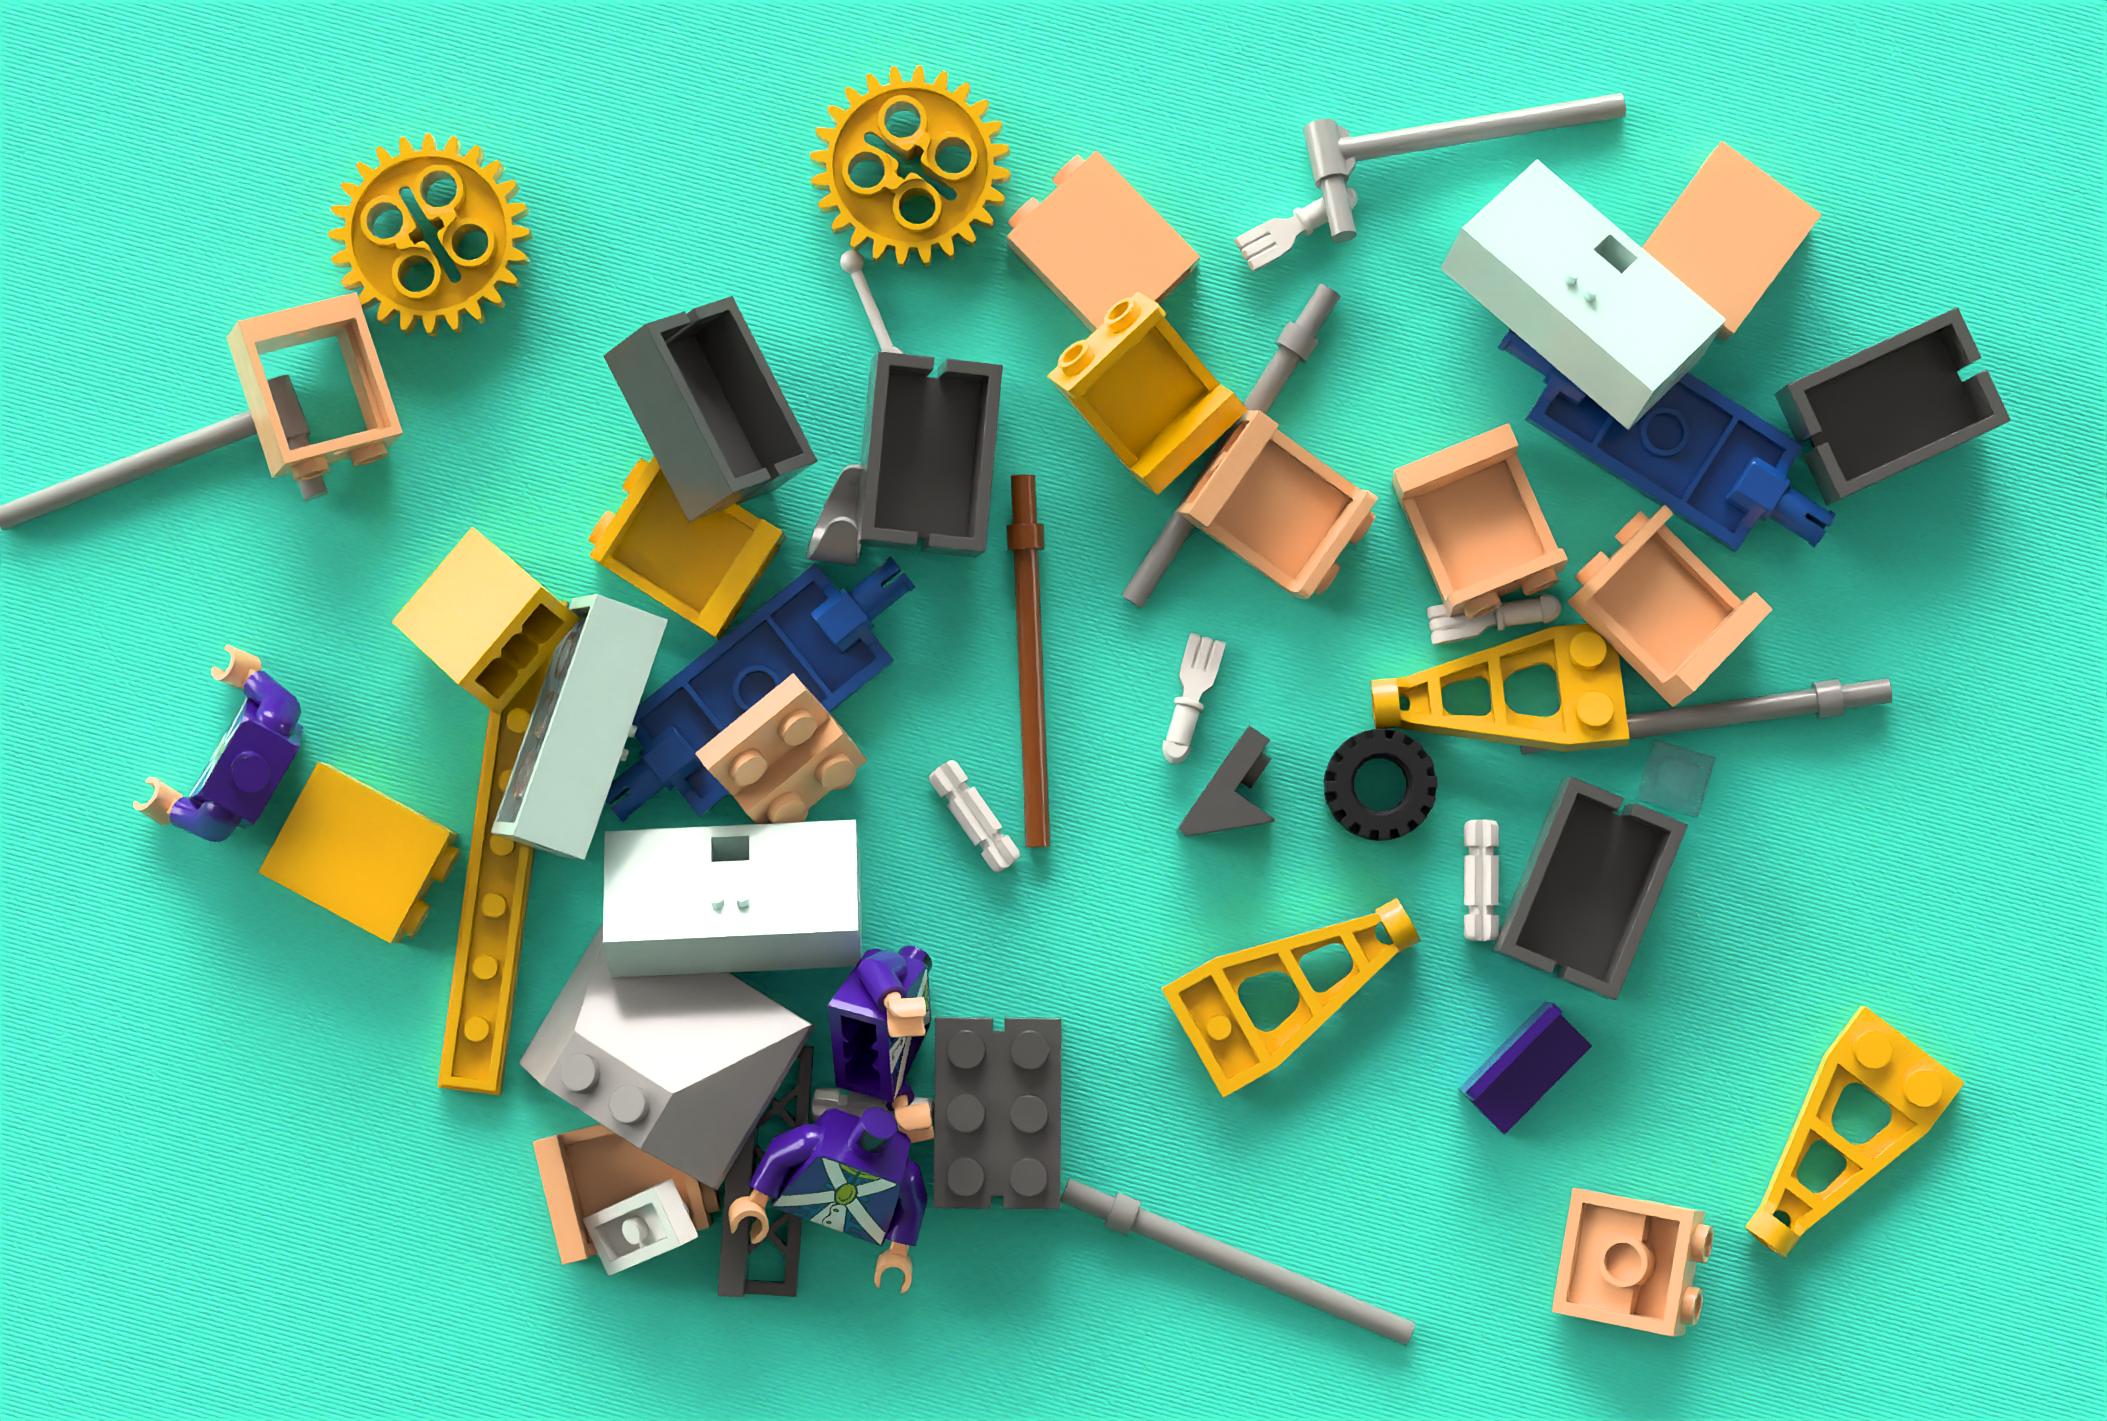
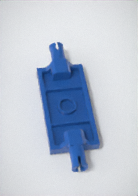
(1686, 452)
(799, 631)

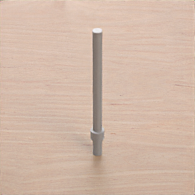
(1295, 345)
(1824, 700)
(1125, 1215)

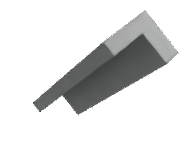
(738, 1246)

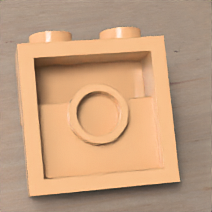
(782, 755)
(1632, 1262)

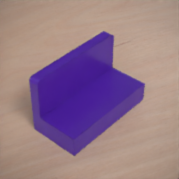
(1525, 1067)

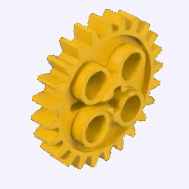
(944, 123)
(477, 207)

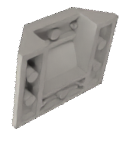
(667, 1059)

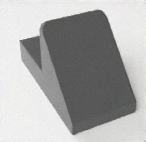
(1219, 805)

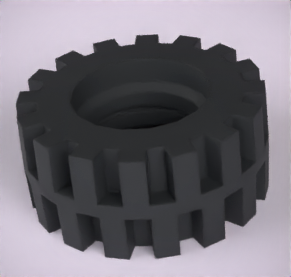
(1408, 756)

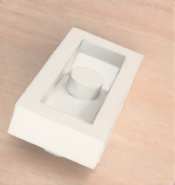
(640, 1227)

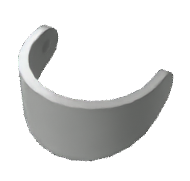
(836, 531)

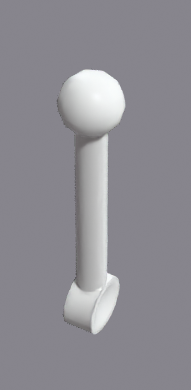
(852, 263)

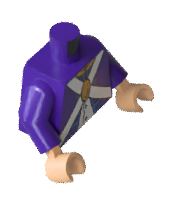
(245, 763)
(878, 1030)
(845, 1177)

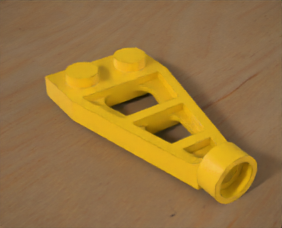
(1587, 682)
(1219, 1025)
(1891, 1069)

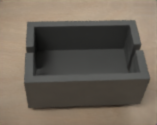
(1891, 406)
(710, 408)
(928, 454)
(1589, 888)
(997, 1112)

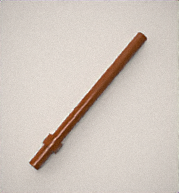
(1025, 539)

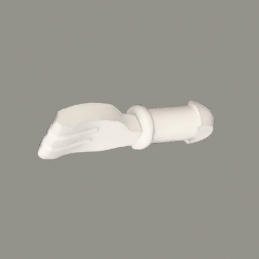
(1276, 236)
(1520, 612)
(1196, 676)

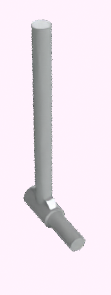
(1336, 153)
(168, 455)

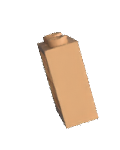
(300, 325)

